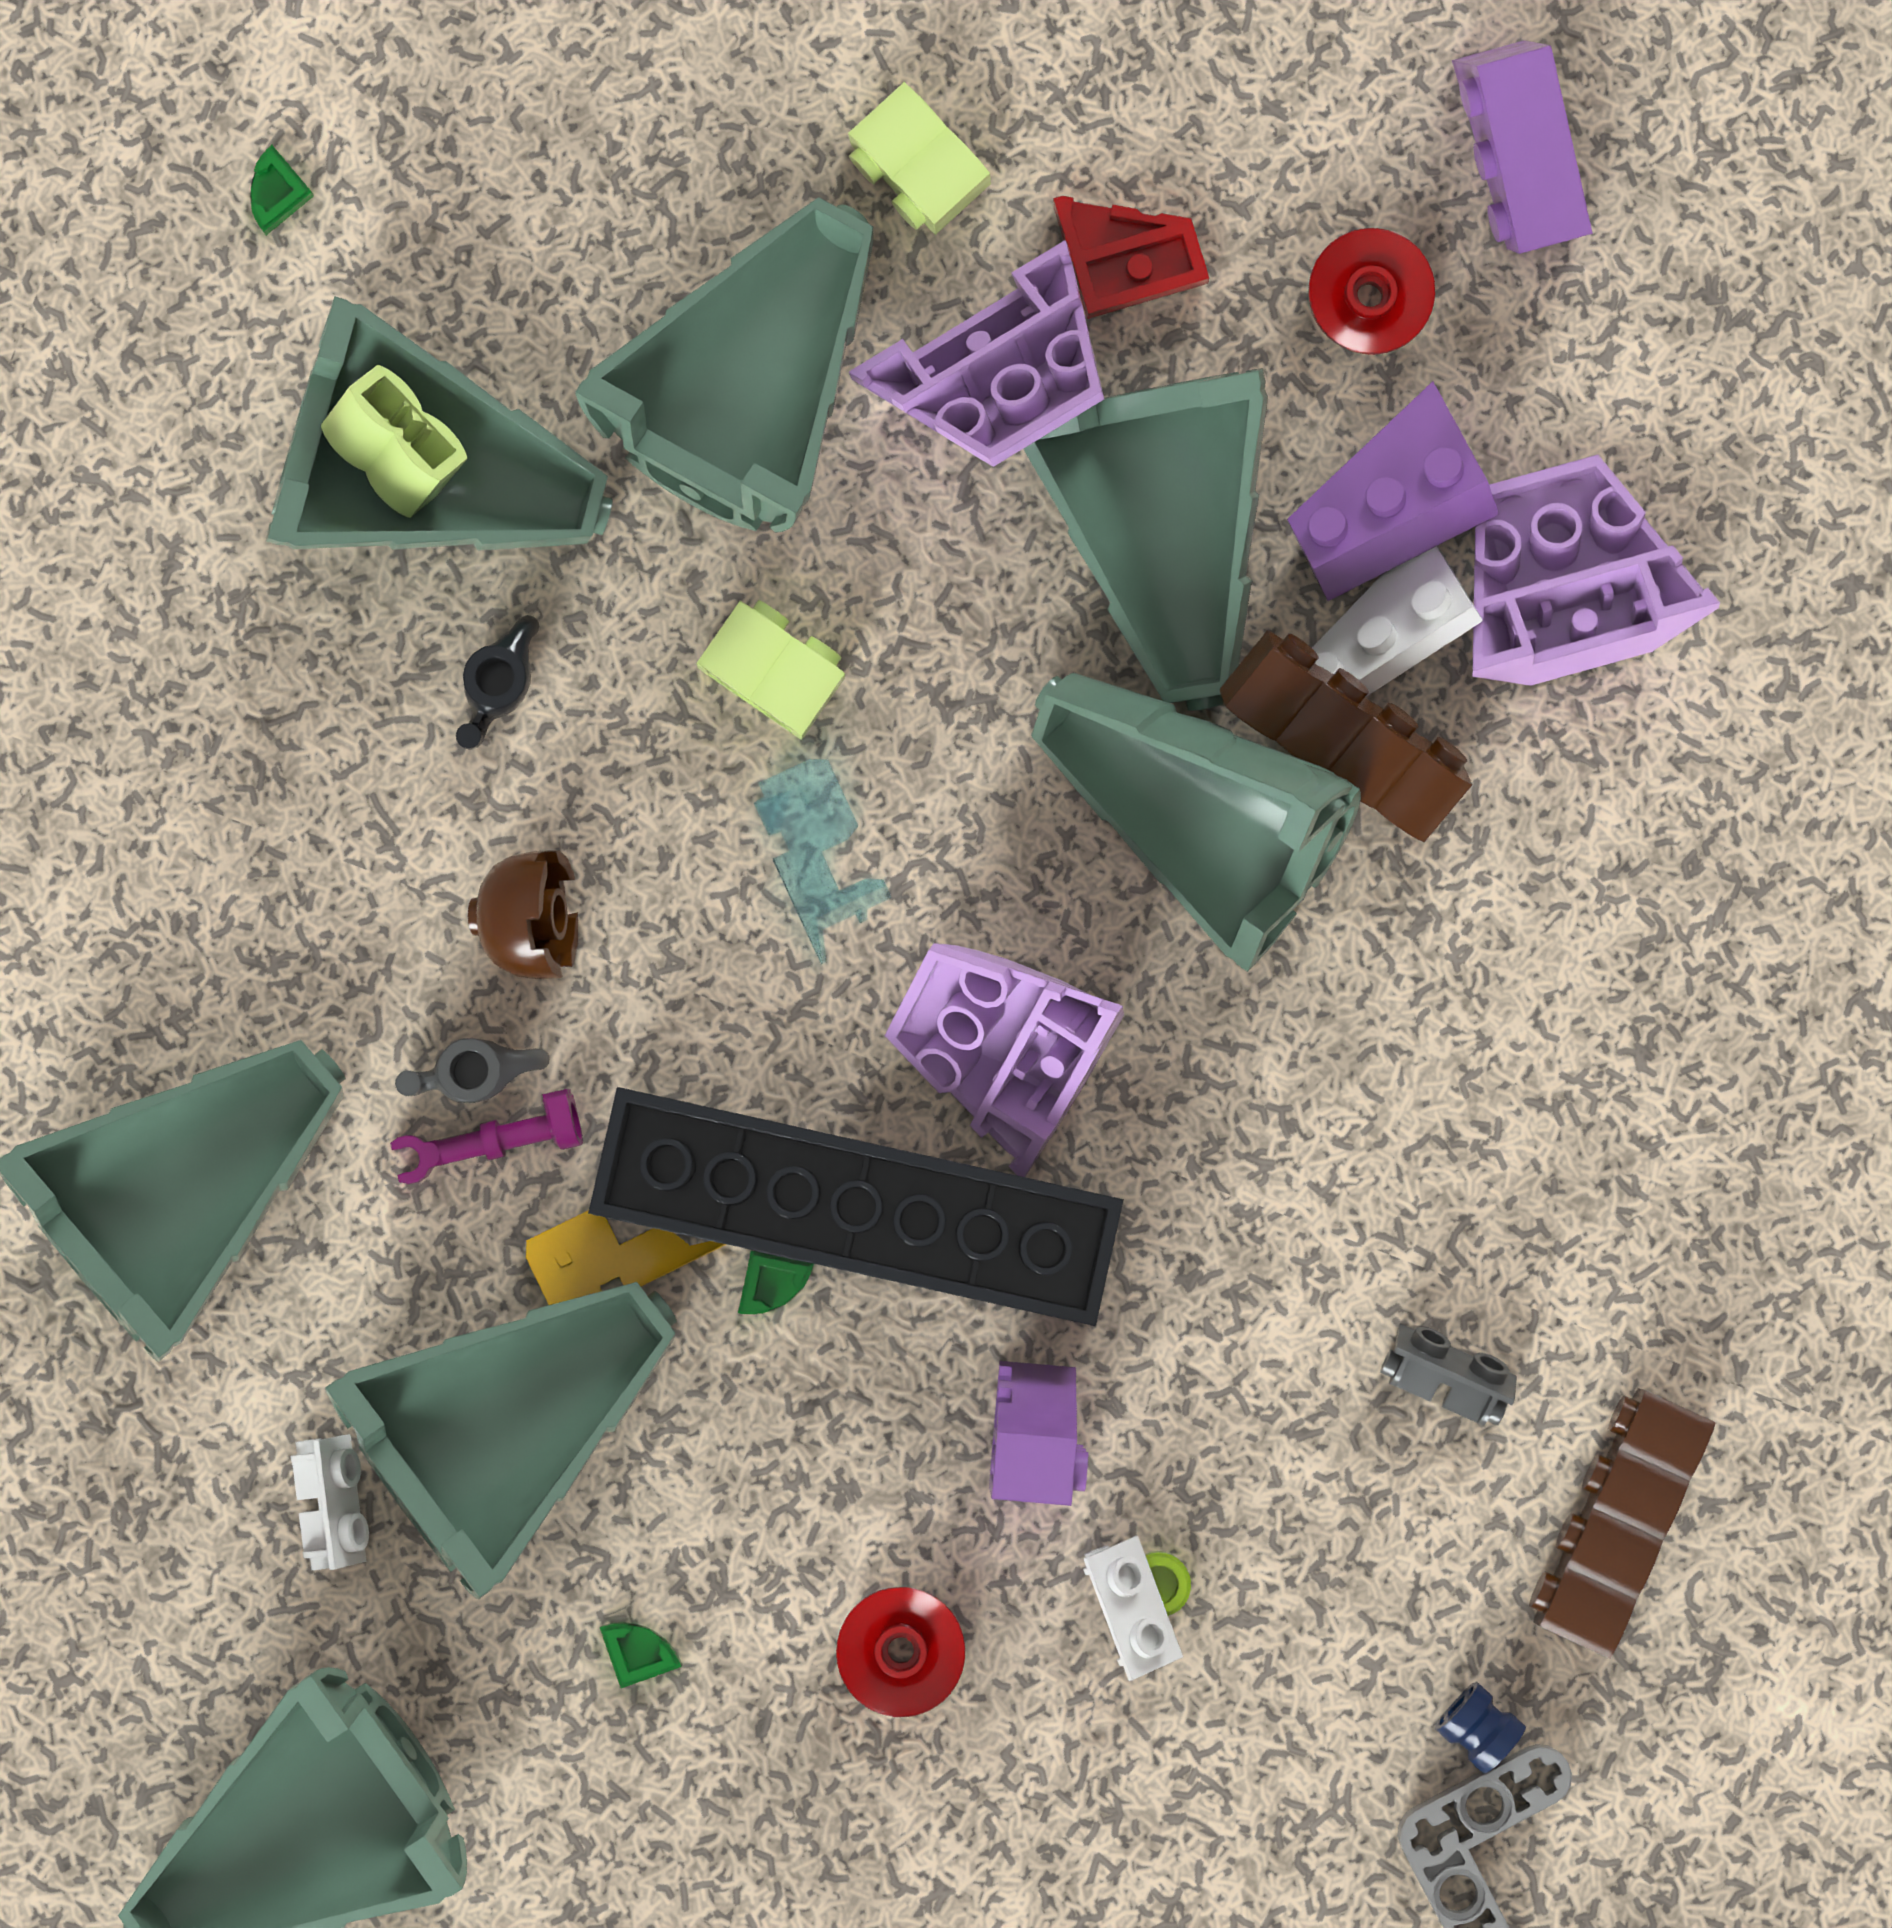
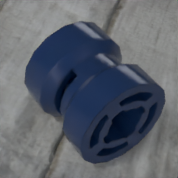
(1480, 1727)

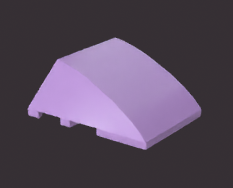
(1001, 372)
(1574, 577)
(1002, 1043)

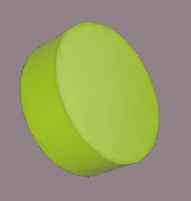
(1171, 1579)

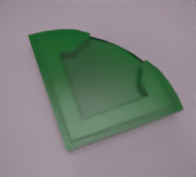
(276, 191)
(771, 1282)
(637, 1652)

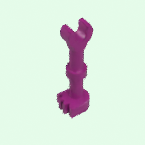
(493, 1140)

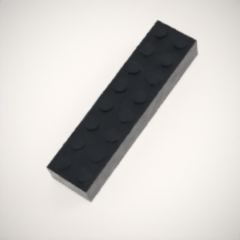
(856, 1206)

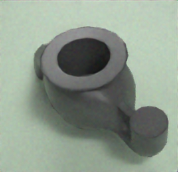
(472, 1070)

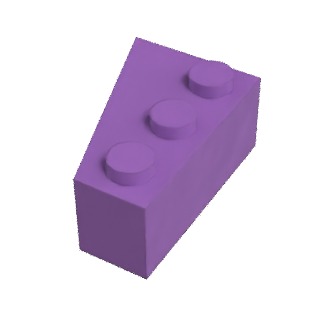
(1523, 145)
(1394, 498)
(1036, 1435)

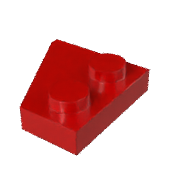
(1128, 255)

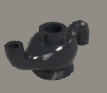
(497, 680)

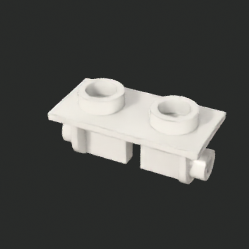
(337, 1531)
(1132, 1607)

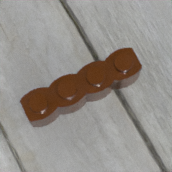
(1334, 726)
(1623, 1522)

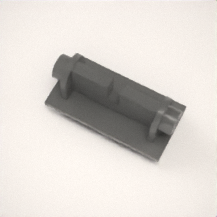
(1477, 1383)

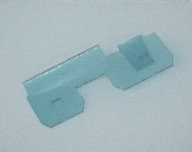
(814, 816)

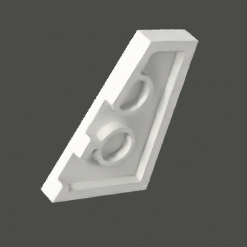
(1399, 621)

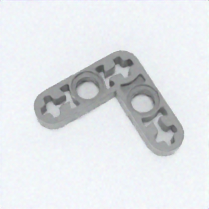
(1453, 1854)

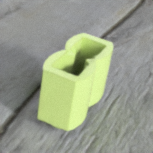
(918, 160)
(392, 440)
(772, 668)

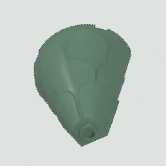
(743, 372)
(509, 493)
(1166, 519)
(1206, 811)
(175, 1183)
(502, 1420)
(312, 1824)

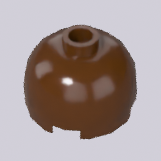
(525, 915)

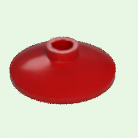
(1378, 260)
(896, 1686)

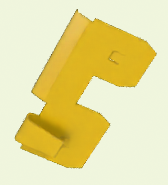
(598, 1258)

